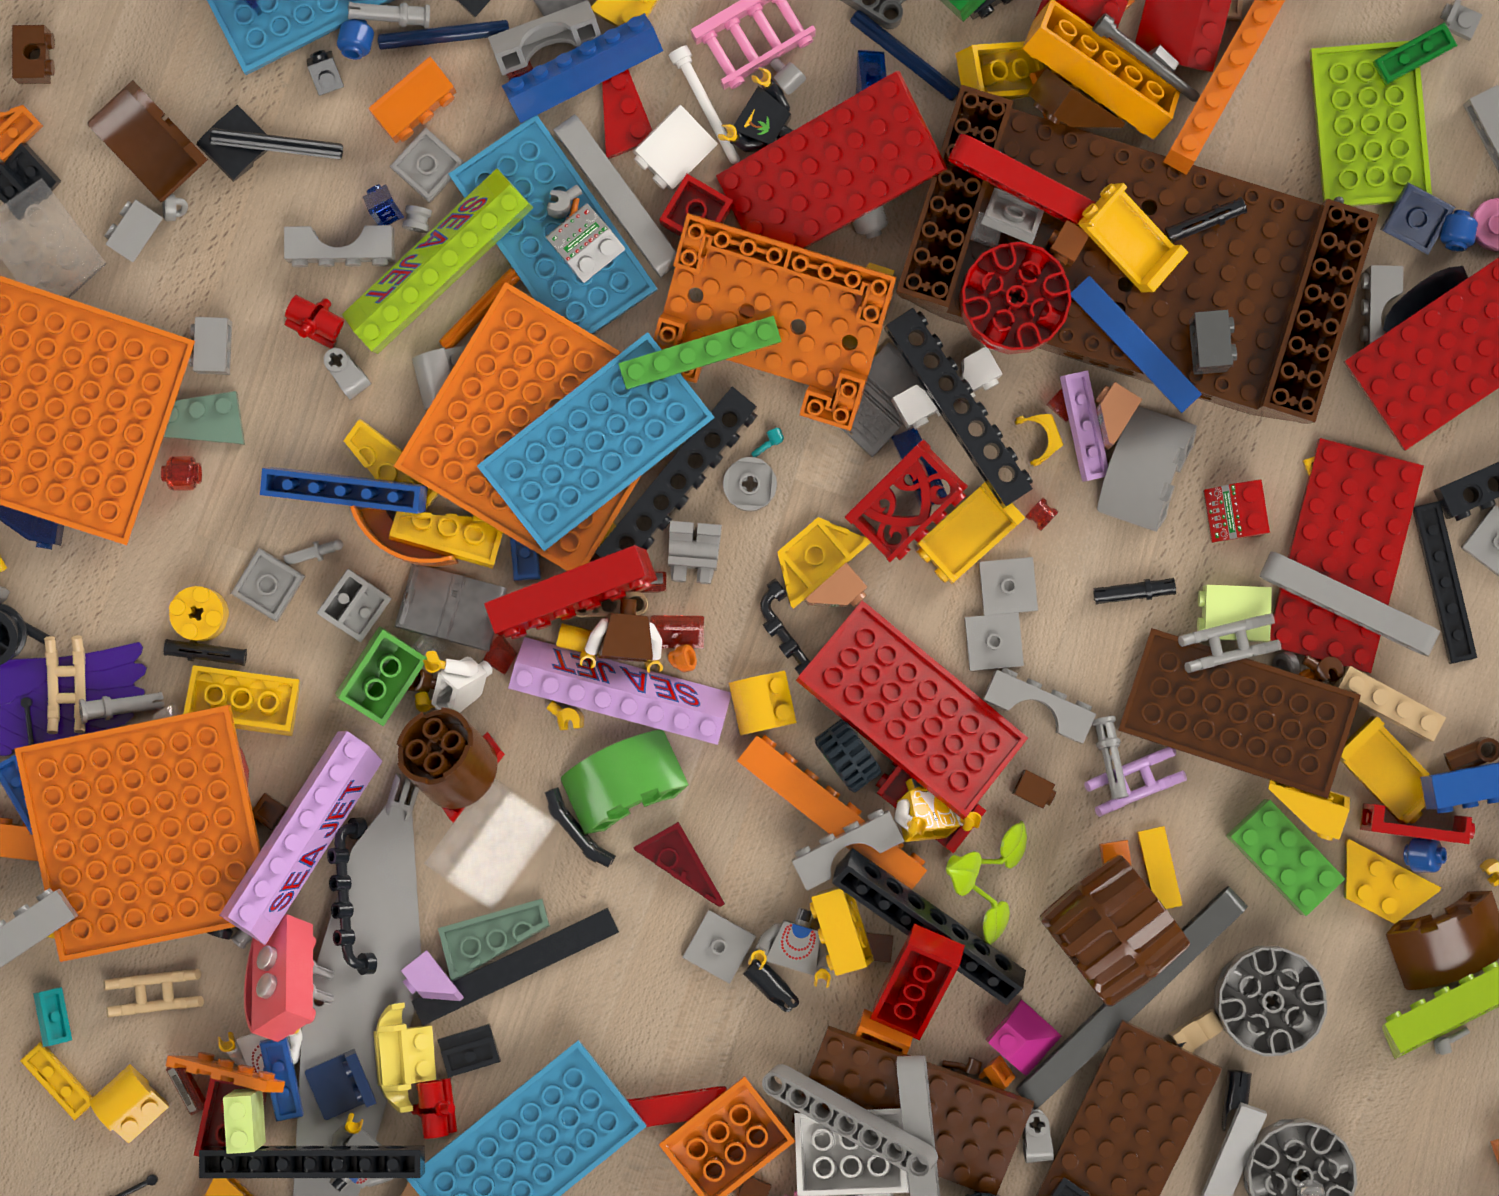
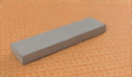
(1235, 1151)

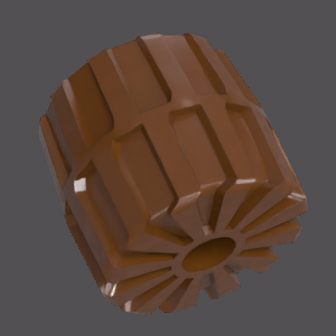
(1115, 930)

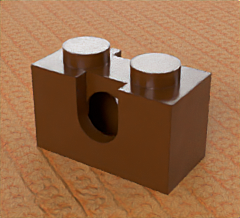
(25, 41)

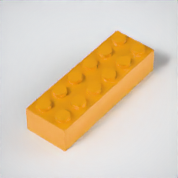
(1101, 69)

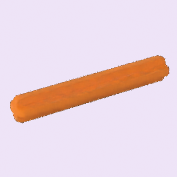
(477, 311)

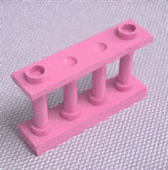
(730, 20)

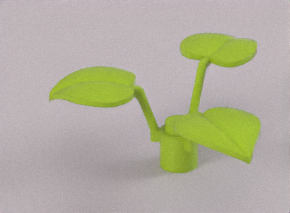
(966, 869)

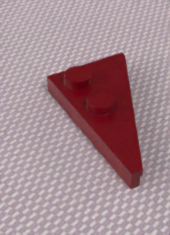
(675, 854)

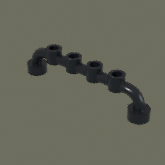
(775, 626)
(343, 909)

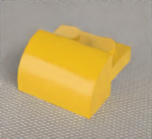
(762, 702)
(128, 1104)

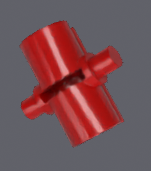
(314, 320)
(436, 1108)

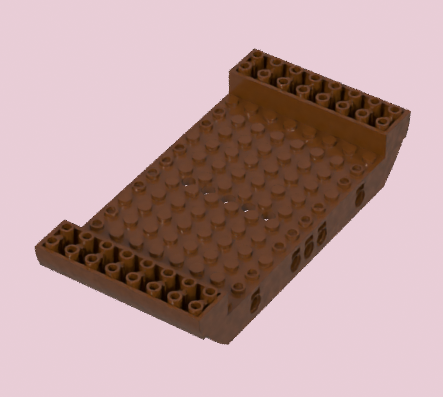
(1277, 269)

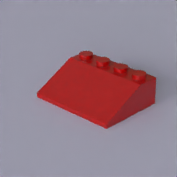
(1185, 29)

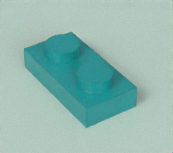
(52, 1017)

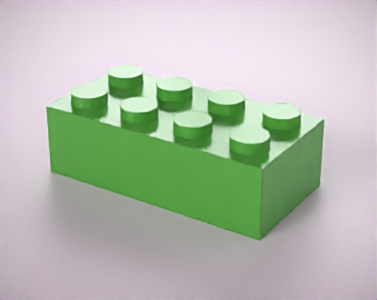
(1285, 857)

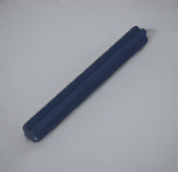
(441, 34)
(905, 55)

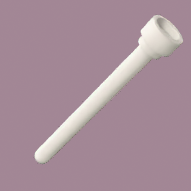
(682, 59)

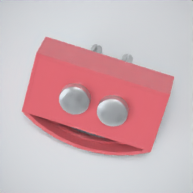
(281, 981)

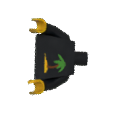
(762, 119)

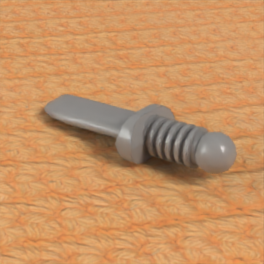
(312, 552)

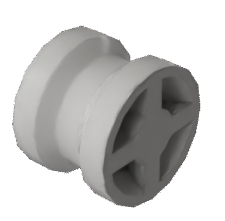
(417, 219)

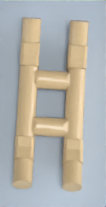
(55, 671)
(139, 983)

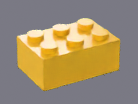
(841, 931)

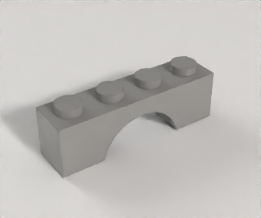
(517, 45)
(373, 245)
(1380, 286)
(1071, 719)
(815, 864)

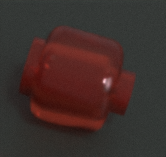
(181, 473)

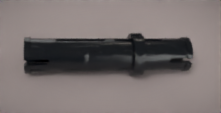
(1234, 207)
(1134, 591)
(174, 648)

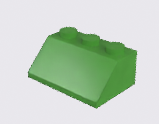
(381, 676)

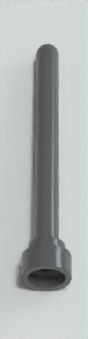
(1106, 27)

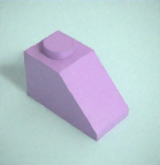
(429, 979)

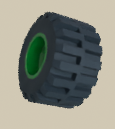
(848, 755)

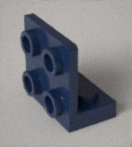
(340, 1085)

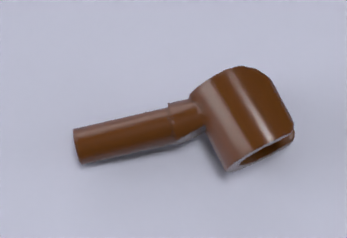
(971, 1067)

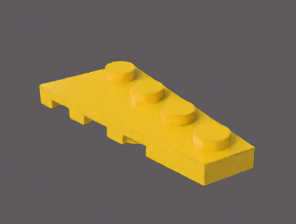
(379, 455)

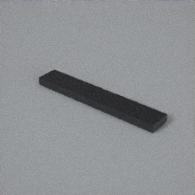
(1444, 582)

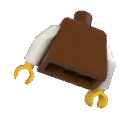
(625, 638)

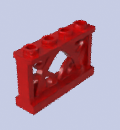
(913, 466)

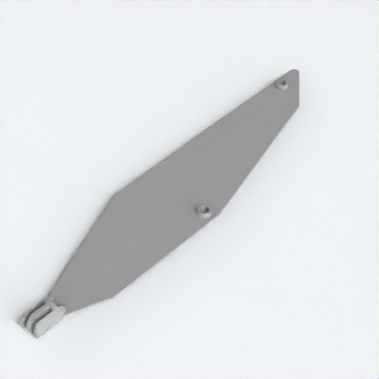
(388, 927)

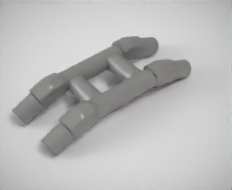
(1244, 651)

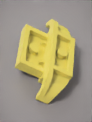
(402, 1056)

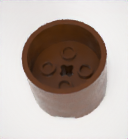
(446, 758)

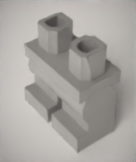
(691, 553)

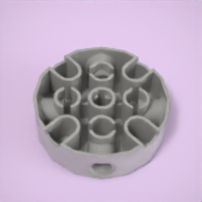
(1297, 995)
(1295, 1146)

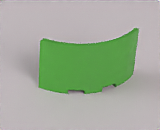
(621, 777)

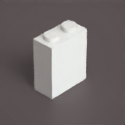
(674, 148)

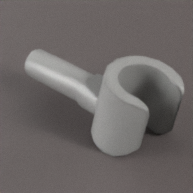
(1442, 1044)

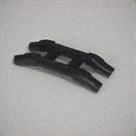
(573, 828)

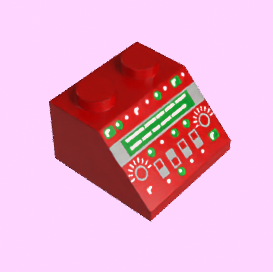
(1236, 511)

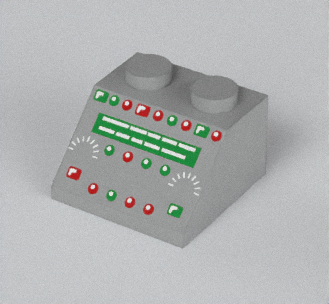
(585, 243)

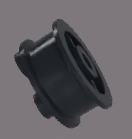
(12, 633)

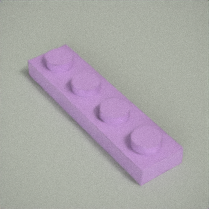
(1084, 425)

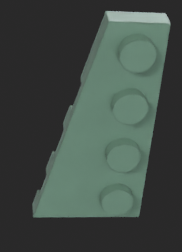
(207, 419)
(487, 936)

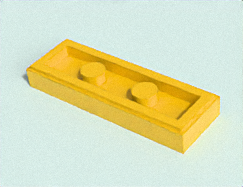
(1159, 866)
(57, 1080)

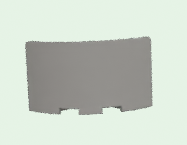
(1144, 467)

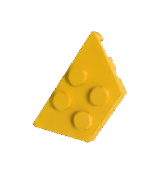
(816, 556)
(1382, 884)

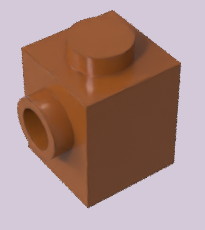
(1067, 243)

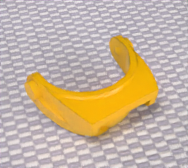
(1054, 438)

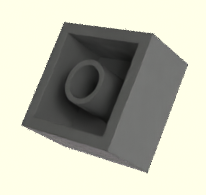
(1212, 342)

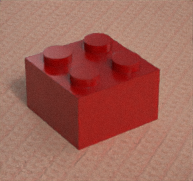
(696, 199)

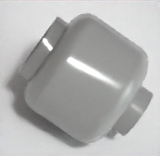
(871, 223)

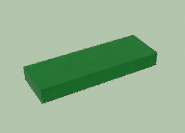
(1415, 53)

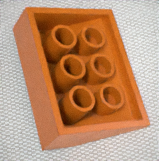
(727, 1141)

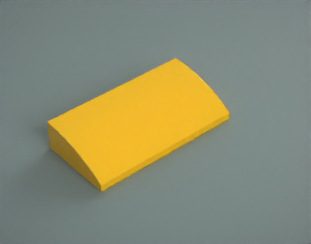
(255, 700)

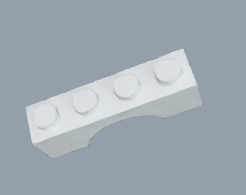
(915, 405)

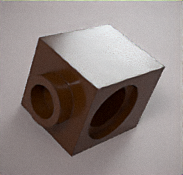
(1034, 789)

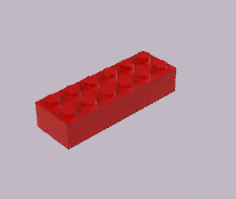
(570, 592)

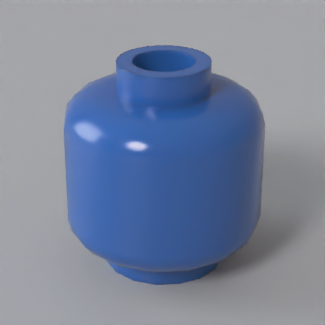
(355, 38)
(1459, 231)
(1424, 855)

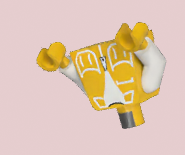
(926, 817)

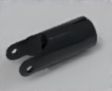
(771, 985)
(1236, 1091)

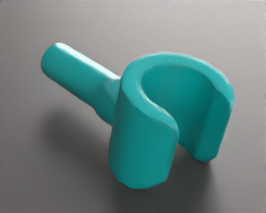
(775, 437)

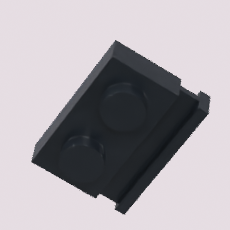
(469, 1050)

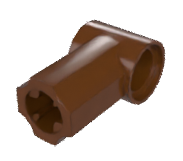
(1470, 754)

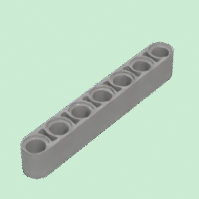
(616, 195)
(1349, 603)
(917, 1116)
(862, 1118)

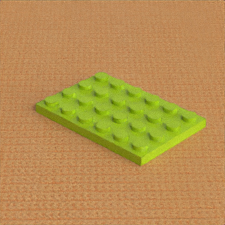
(1367, 131)

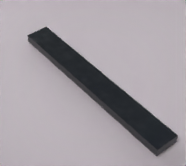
(520, 964)

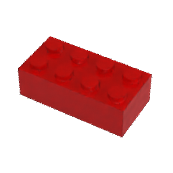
(917, 981)

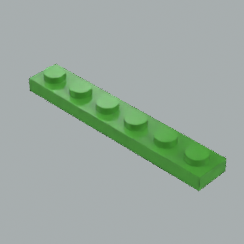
(699, 352)

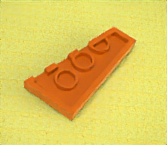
(225, 1070)

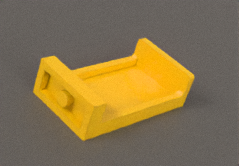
(1131, 238)
(968, 534)
(1386, 770)

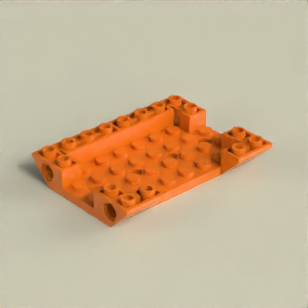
(790, 285)

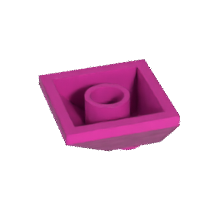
(1023, 1037)

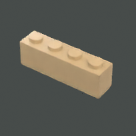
(1392, 704)

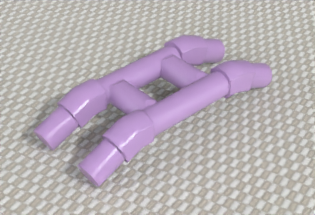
(1151, 786)

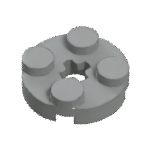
(739, 473)

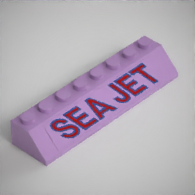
(620, 691)
(301, 837)

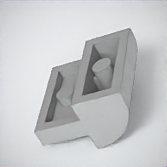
(433, 369)
(354, 605)

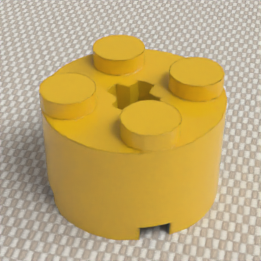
(184, 608)

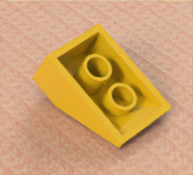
(998, 69)
(1318, 813)

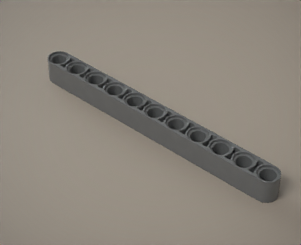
(1105, 1020)

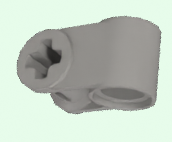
(348, 375)
(1037, 1141)

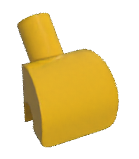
(565, 715)
(1491, 866)

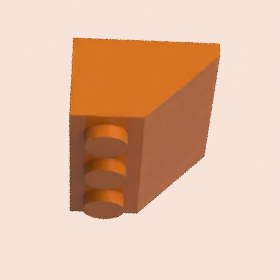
(413, 100)

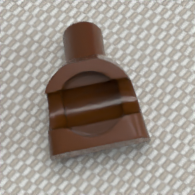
(1327, 669)
(423, 682)

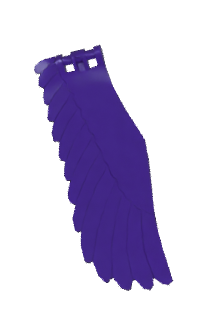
(106, 674)

